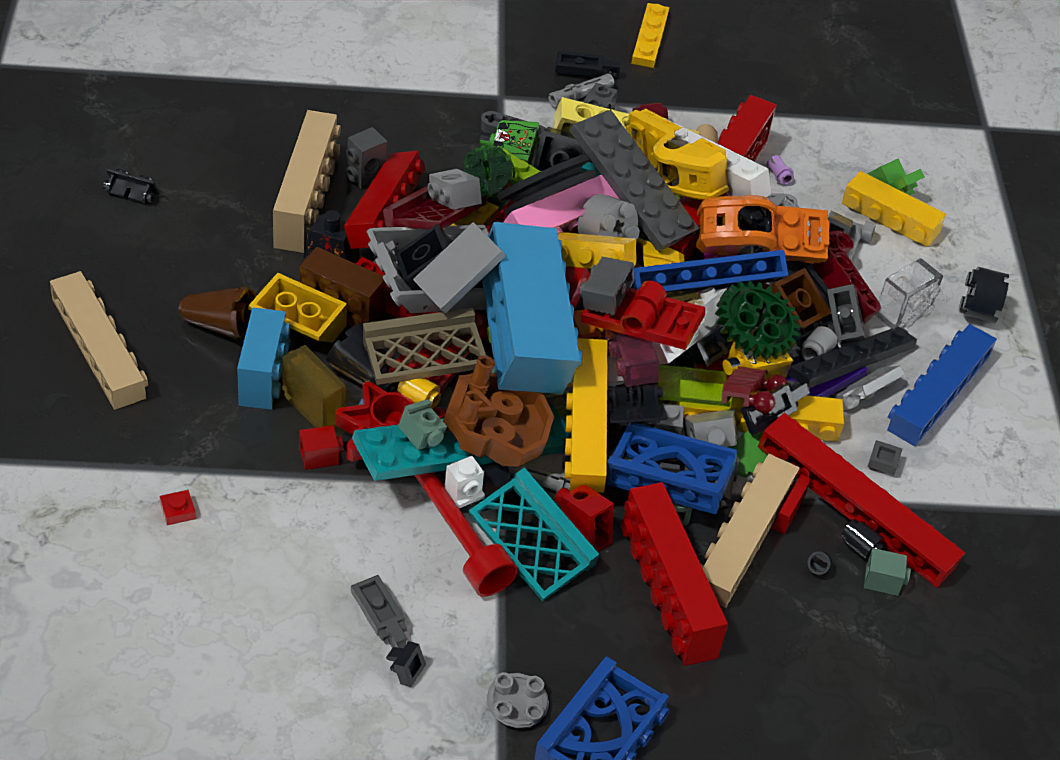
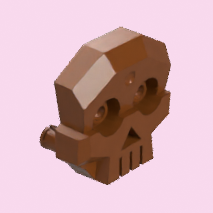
(495, 422)

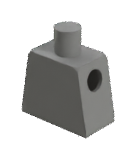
(713, 427)

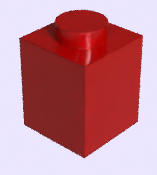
(320, 447)

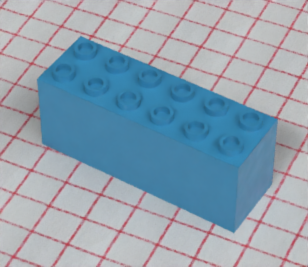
(530, 311)

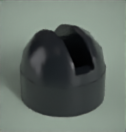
(817, 568)

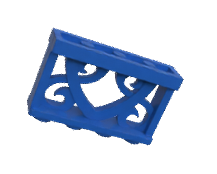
(683, 487)
(599, 688)

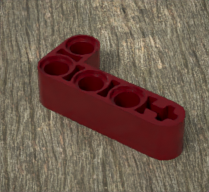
(840, 271)

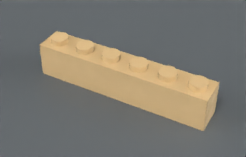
(98, 340)
(748, 526)

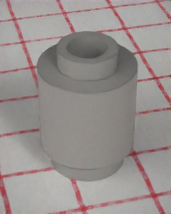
(819, 342)

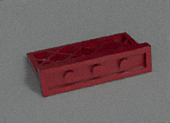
(422, 212)

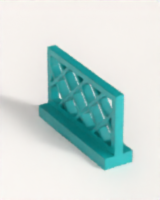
(554, 520)

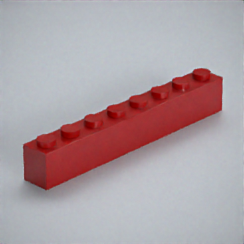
(862, 499)

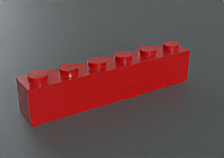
(392, 183)

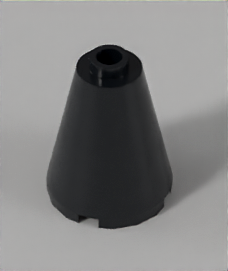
(354, 362)

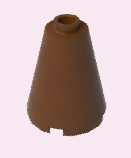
(219, 310)

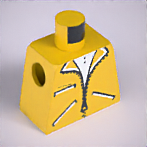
(771, 366)

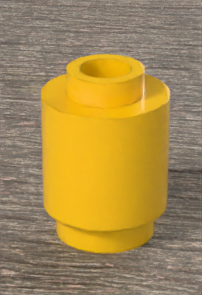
(420, 390)

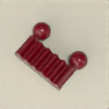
(748, 384)

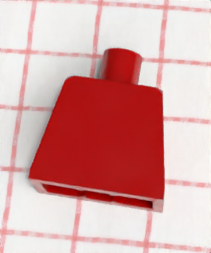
(589, 513)

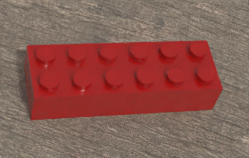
(673, 574)

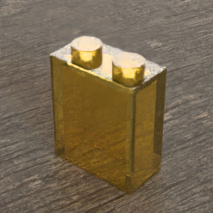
(312, 387)

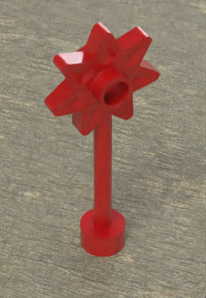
(488, 567)

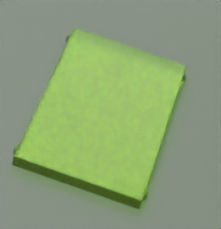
(692, 385)

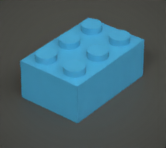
(262, 358)

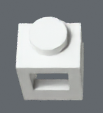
(464, 481)

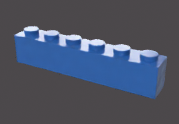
(714, 272)
(940, 385)

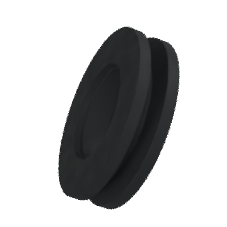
(547, 183)

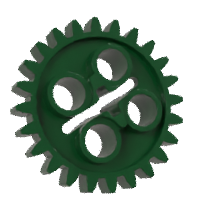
(776, 326)

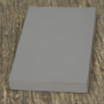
(459, 267)

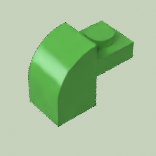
(895, 176)

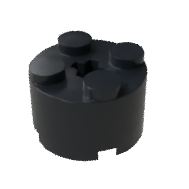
(984, 294)

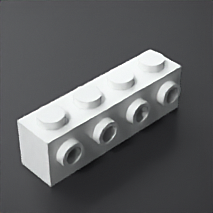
(708, 298)

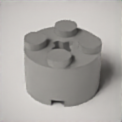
(609, 217)

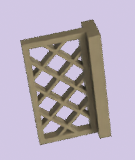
(421, 330)

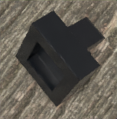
(407, 662)

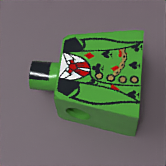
(516, 137)

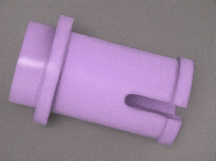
(783, 174)

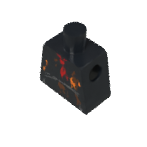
(330, 235)

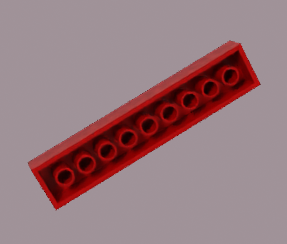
(745, 136)

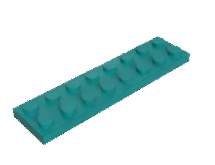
(392, 454)

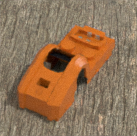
(797, 231)

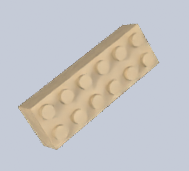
(306, 181)

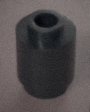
(862, 538)

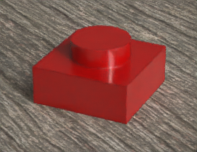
(177, 507)

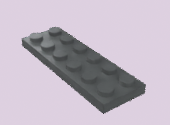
(634, 179)

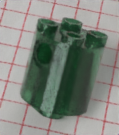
(491, 162)

